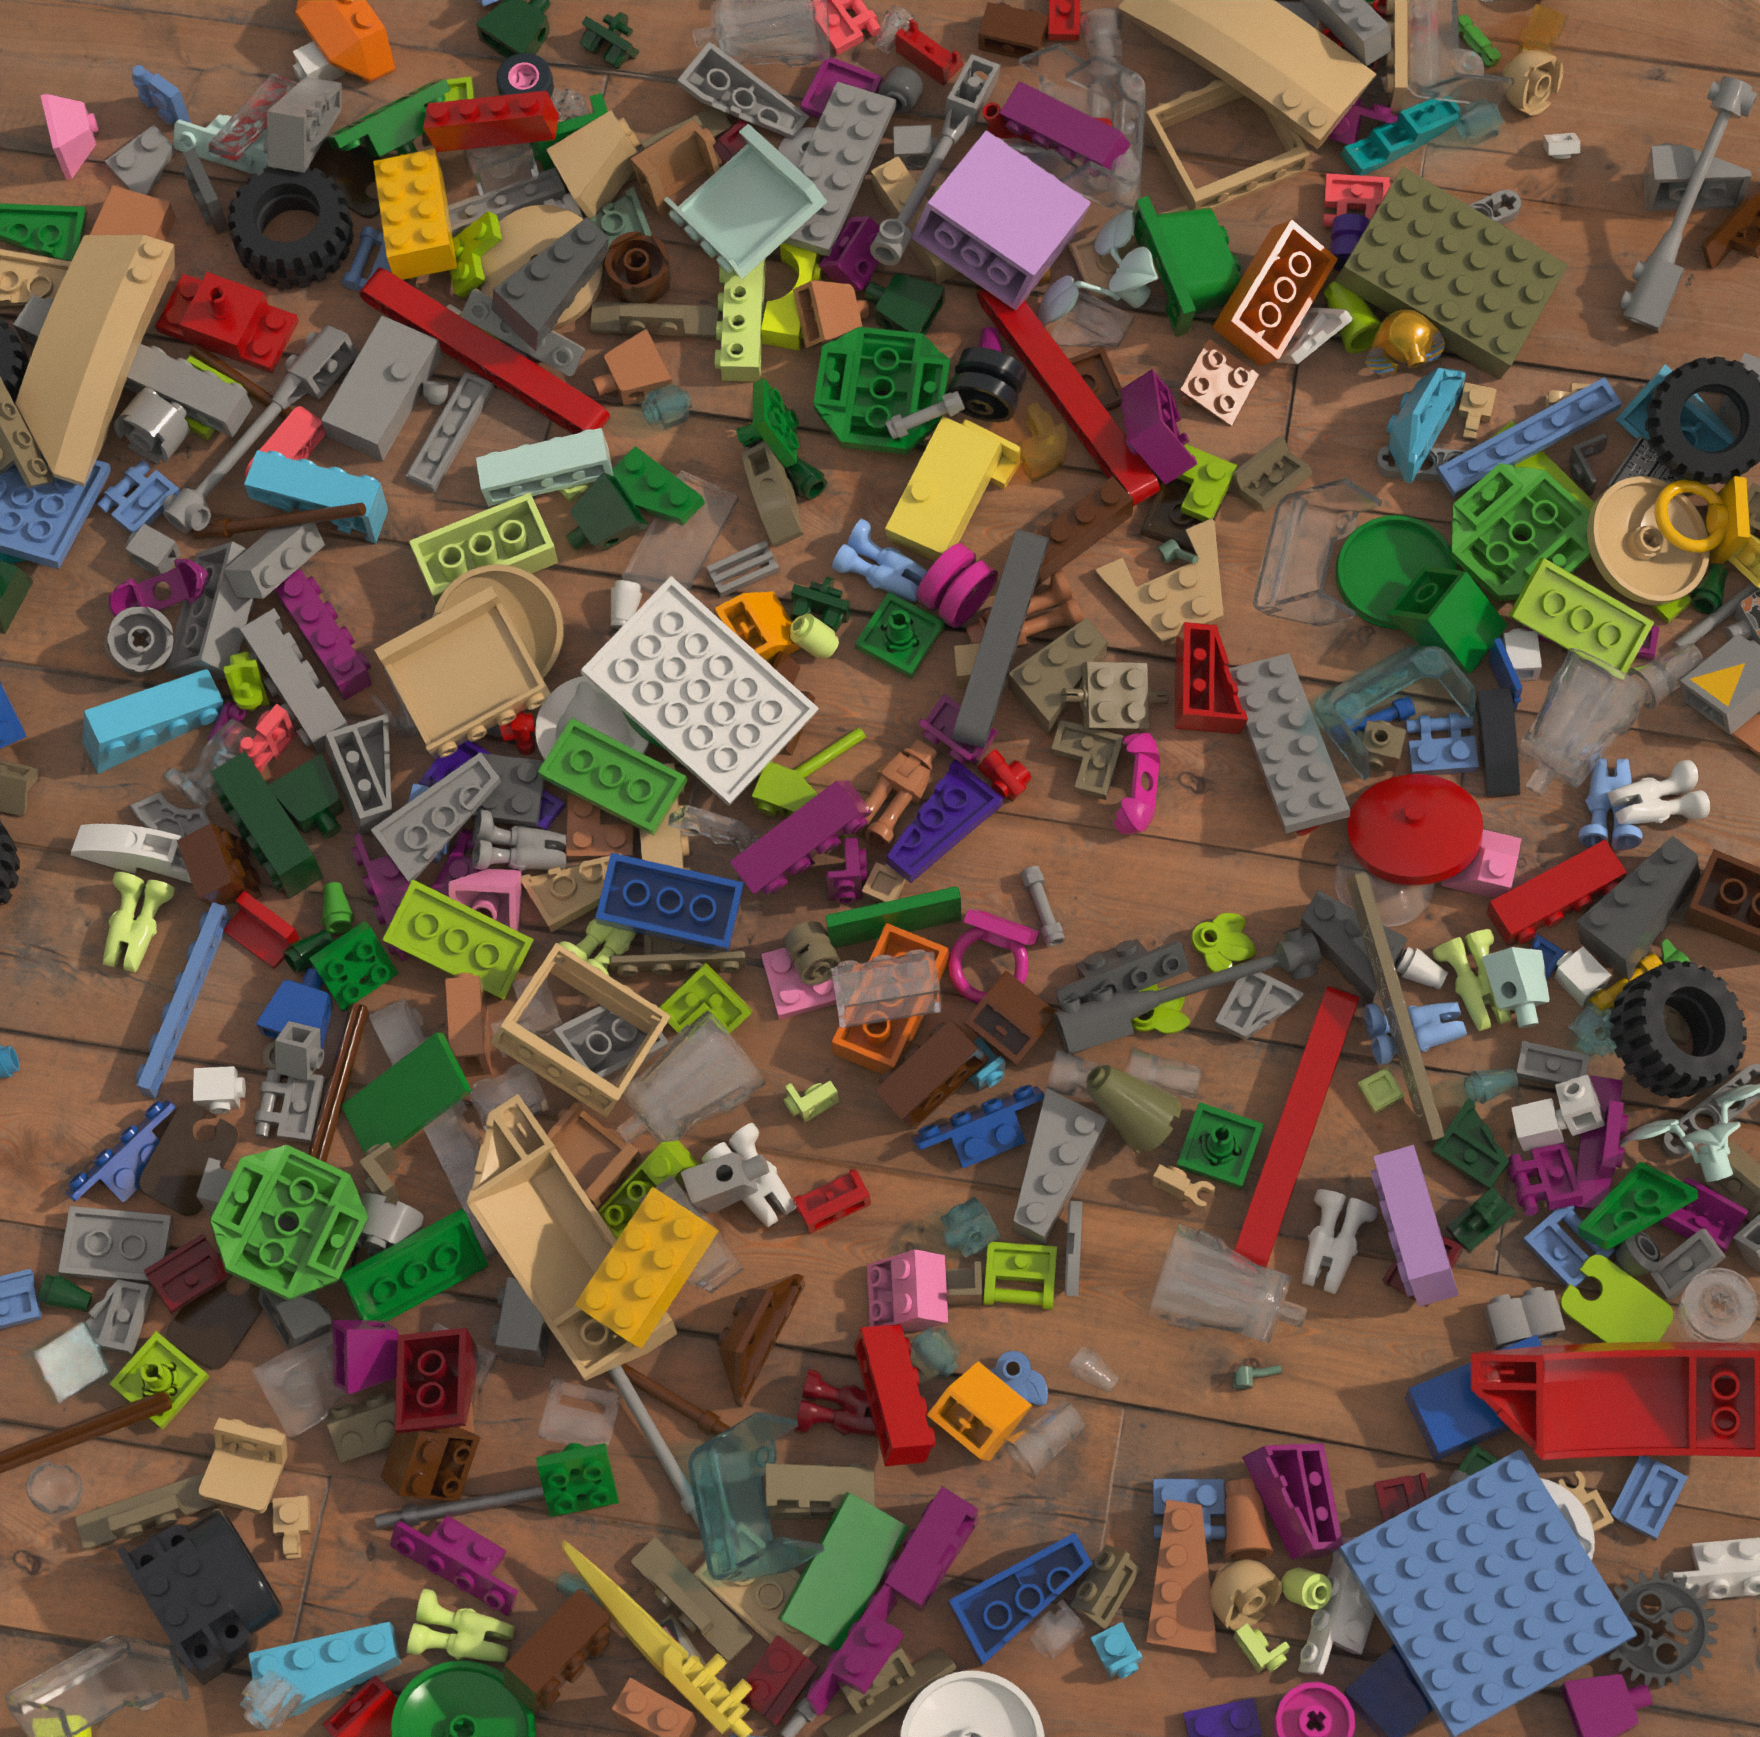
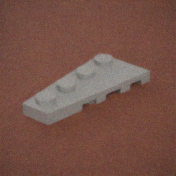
(431, 819)

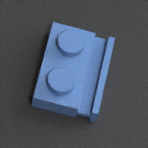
(18, 1299)
(1648, 1497)

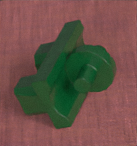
(619, 48)
(821, 600)
(1480, 1220)

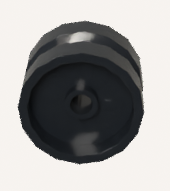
(988, 383)

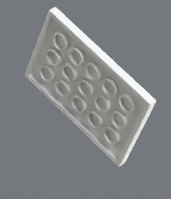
(699, 690)

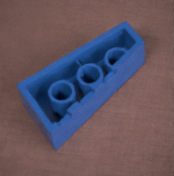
(1008, 1601)

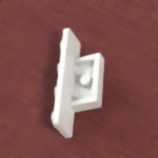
(1725, 1568)
(1340, 1622)

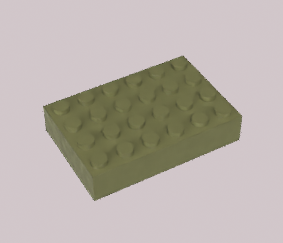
(1454, 269)

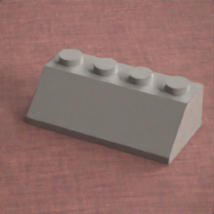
(211, 625)

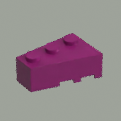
(1152, 427)
(1298, 1497)
(931, 1548)

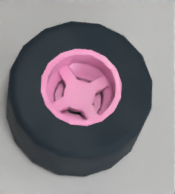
(524, 74)

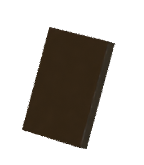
(1165, 517)

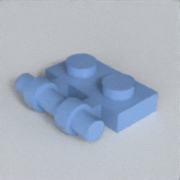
(158, 92)
(144, 503)
(1443, 754)
(1198, 1491)

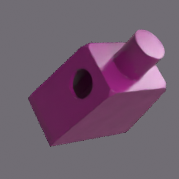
(363, 1353)
(1603, 1705)

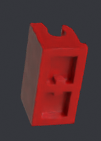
(927, 54)
(832, 1201)

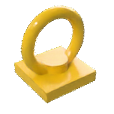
(1725, 519)

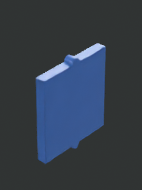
(1504, 670)

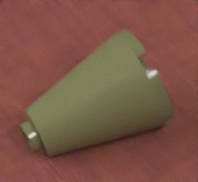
(1133, 1107)

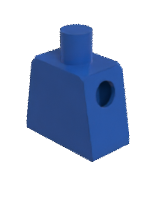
(299, 1004)

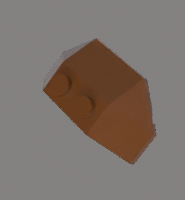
(755, 1331)

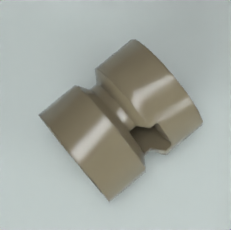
(811, 952)

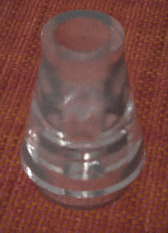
(892, 22)
(1092, 1369)

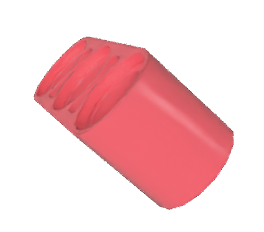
(295, 436)

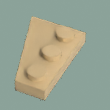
(568, 892)

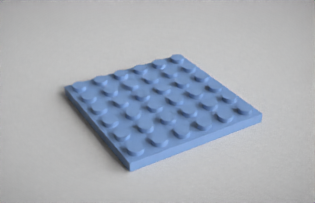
(1487, 1593)

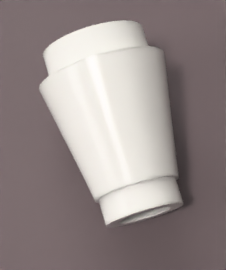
(624, 602)
(1420, 968)

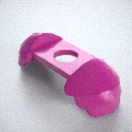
(1140, 809)

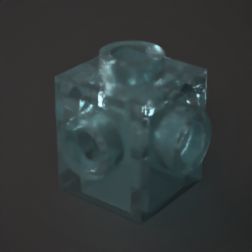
(1585, 1026)
(969, 1227)

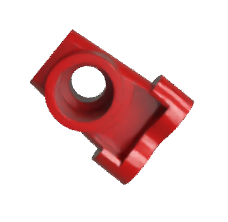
(520, 730)
(1007, 779)

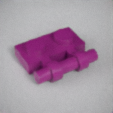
(1556, 1179)

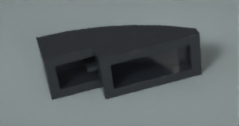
(1498, 742)

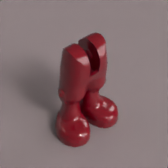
(851, 1419)

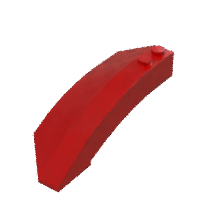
(1626, 1397)

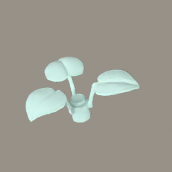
(1127, 282)
(1715, 1139)

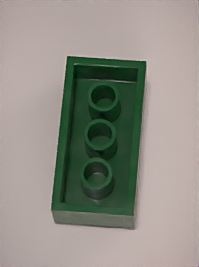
(265, 826)

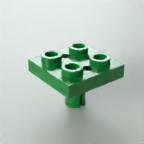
(772, 423)
(896, 617)
(351, 957)
(1223, 1134)
(575, 1473)

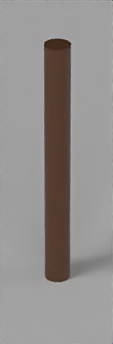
(220, 366)

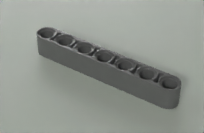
(1000, 639)

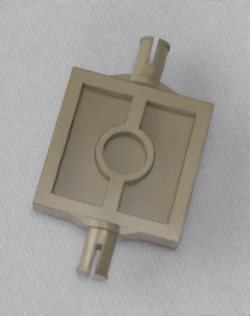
(1115, 695)

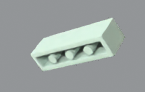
(544, 466)

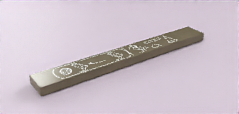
(1395, 1007)

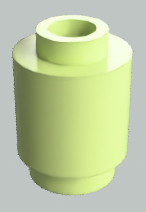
(814, 636)
(1306, 1588)

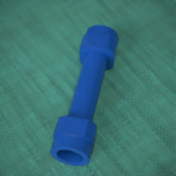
(1400, 709)

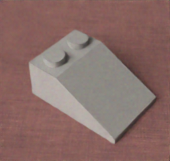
(1669, 173)
(602, 1042)

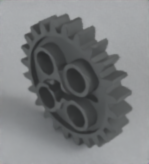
(1674, 1598)

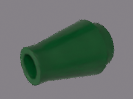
(806, 479)
(1710, 591)
(300, 951)
(63, 1294)

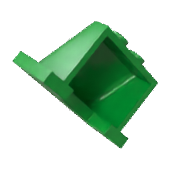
(1189, 258)

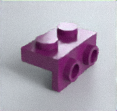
(940, 727)
(846, 885)
(1708, 1212)

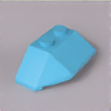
(1423, 418)

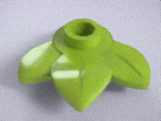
(1228, 942)
(1164, 1018)

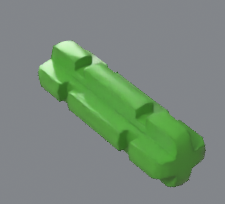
(1478, 41)

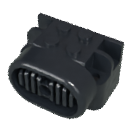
(204, 1592)

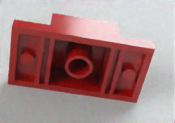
(228, 320)

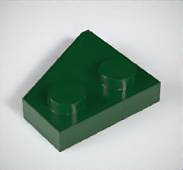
(1471, 1148)

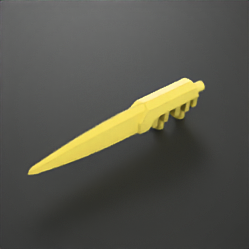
(671, 1659)

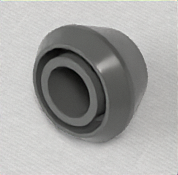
(1638, 1255)

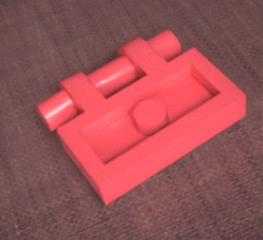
(846, 30)
(1353, 193)
(272, 738)

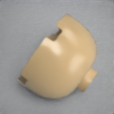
(1535, 78)
(1243, 1591)

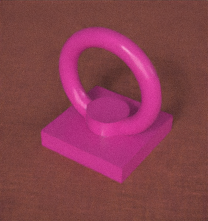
(994, 931)

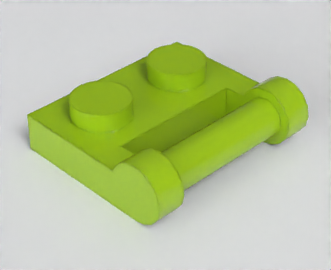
(1020, 1263)

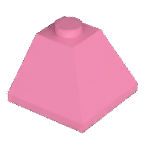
(70, 131)
(1492, 868)
(492, 893)

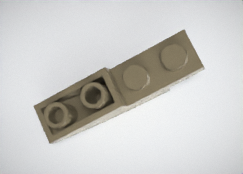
(772, 493)

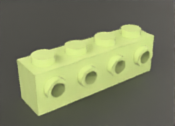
(741, 324)

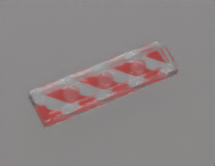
(250, 119)

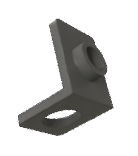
(1579, 467)

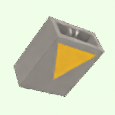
(1726, 684)

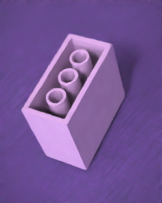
(1000, 220)

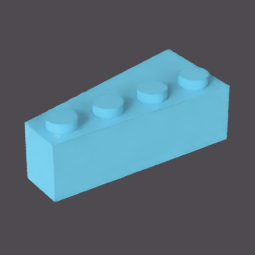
(306, 486)
(149, 718)
(331, 1662)

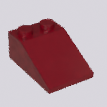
(434, 1379)

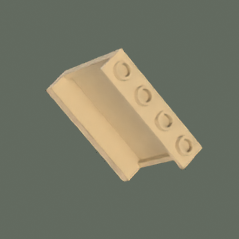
(463, 673)

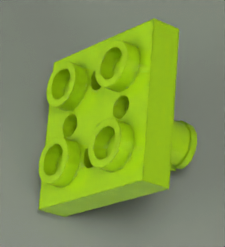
(150, 1372)

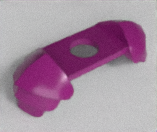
(185, 581)

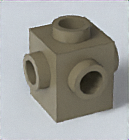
(1383, 744)

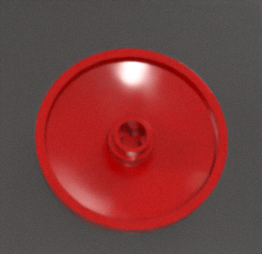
(1415, 829)

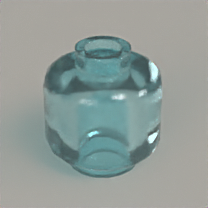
(1479, 121)
(666, 407)
(935, 1352)

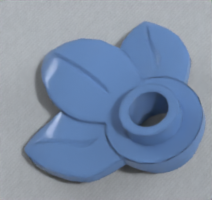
(1027, 1382)

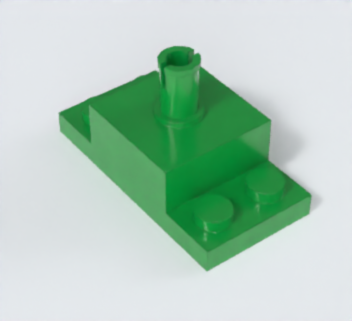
(392, 125)

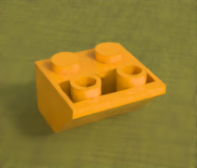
(759, 622)
(979, 1411)

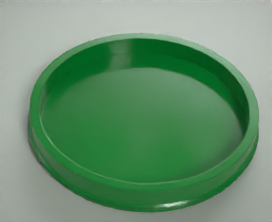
(1383, 561)

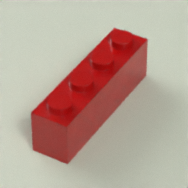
(491, 121)
(1556, 893)
(894, 1395)

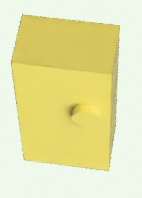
(944, 489)

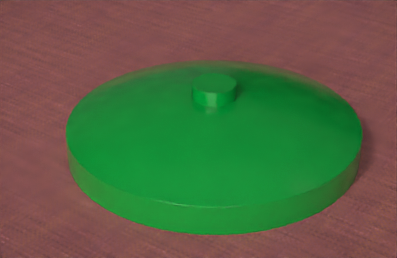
(460, 1702)

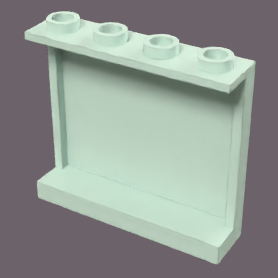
(748, 206)

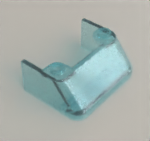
(1347, 703)
(733, 1505)

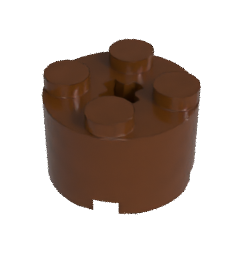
(637, 268)

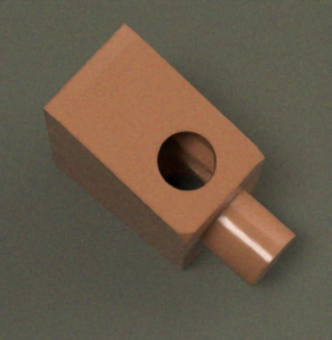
(828, 311)
(632, 370)

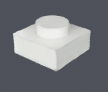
(1561, 145)

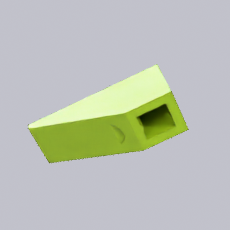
(782, 791)
(665, 1161)

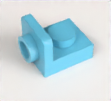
(991, 1072)
(1117, 1651)

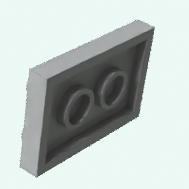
(113, 1243)

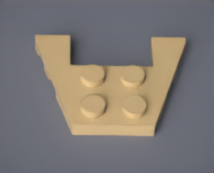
(1177, 597)

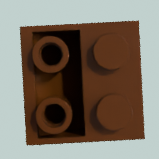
(219, 865)
(1010, 1018)
(430, 1463)

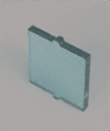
(72, 1362)

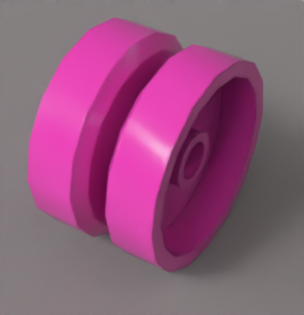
(957, 585)
(1314, 1703)

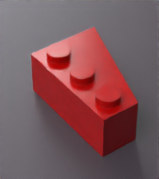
(1203, 683)

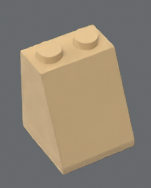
(596, 161)

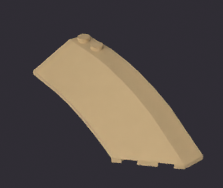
(1263, 55)
(91, 347)
(548, 1235)

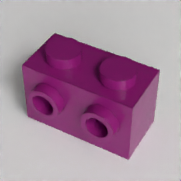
(851, 255)

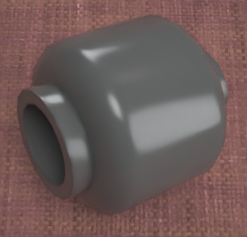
(904, 86)

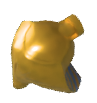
(1406, 338)

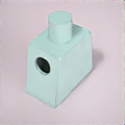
(1518, 982)

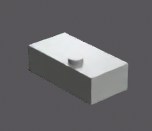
(381, 388)

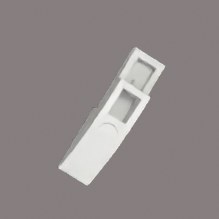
(131, 848)

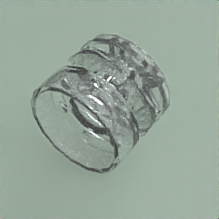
(1700, 1322)

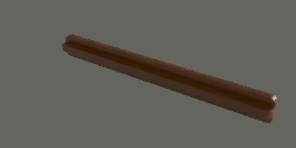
(338, 1082)
(84, 1431)

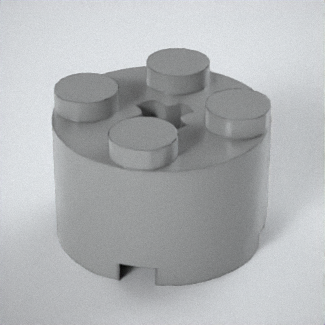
(152, 426)
(139, 621)
(386, 1223)

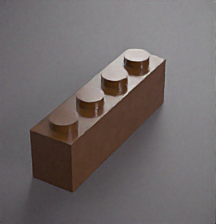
(1084, 525)

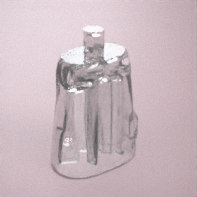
(769, 31)
(1579, 720)
(690, 1083)
(1220, 1289)

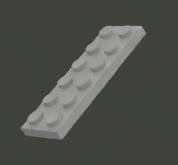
(840, 159)
(1289, 744)

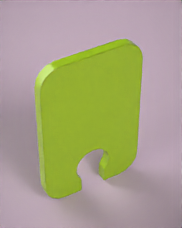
(1622, 1311)

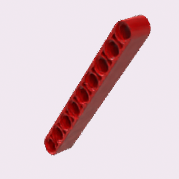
(484, 353)
(1080, 405)
(1296, 1125)

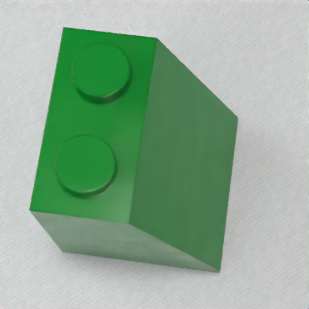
(1450, 613)

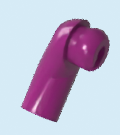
(228, 712)

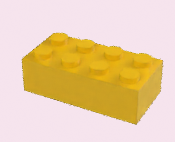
(415, 214)
(646, 1267)

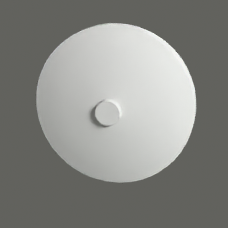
(972, 1707)

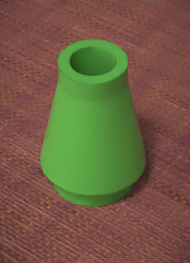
(336, 911)

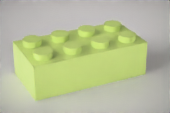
(500, 535)

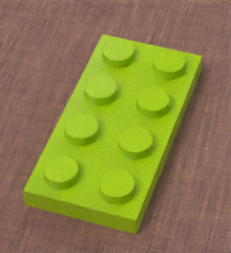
(1580, 616)
(457, 938)

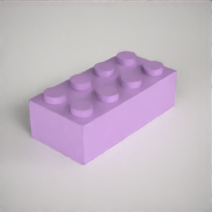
(1413, 1226)

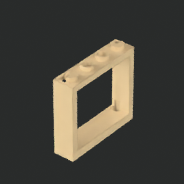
(1236, 185)
(556, 1065)

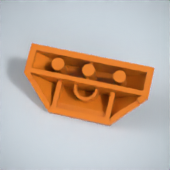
(348, 36)

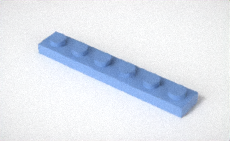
(1530, 436)
(187, 988)

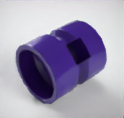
(1345, 235)

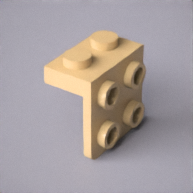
(244, 1465)

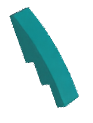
(1394, 140)

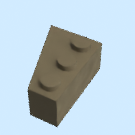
(1057, 666)
(815, 1489)

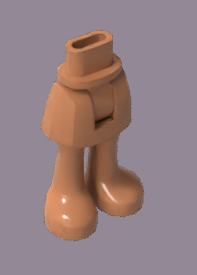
(1057, 594)
(905, 777)

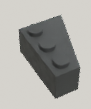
(1343, 944)

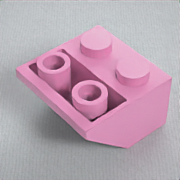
(908, 1291)

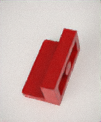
(260, 930)
(365, 1713)

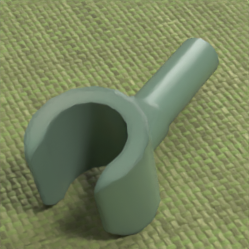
(1171, 551)
(1244, 1375)

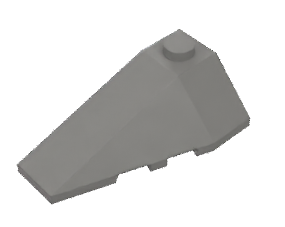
(730, 87)

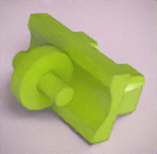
(246, 682)

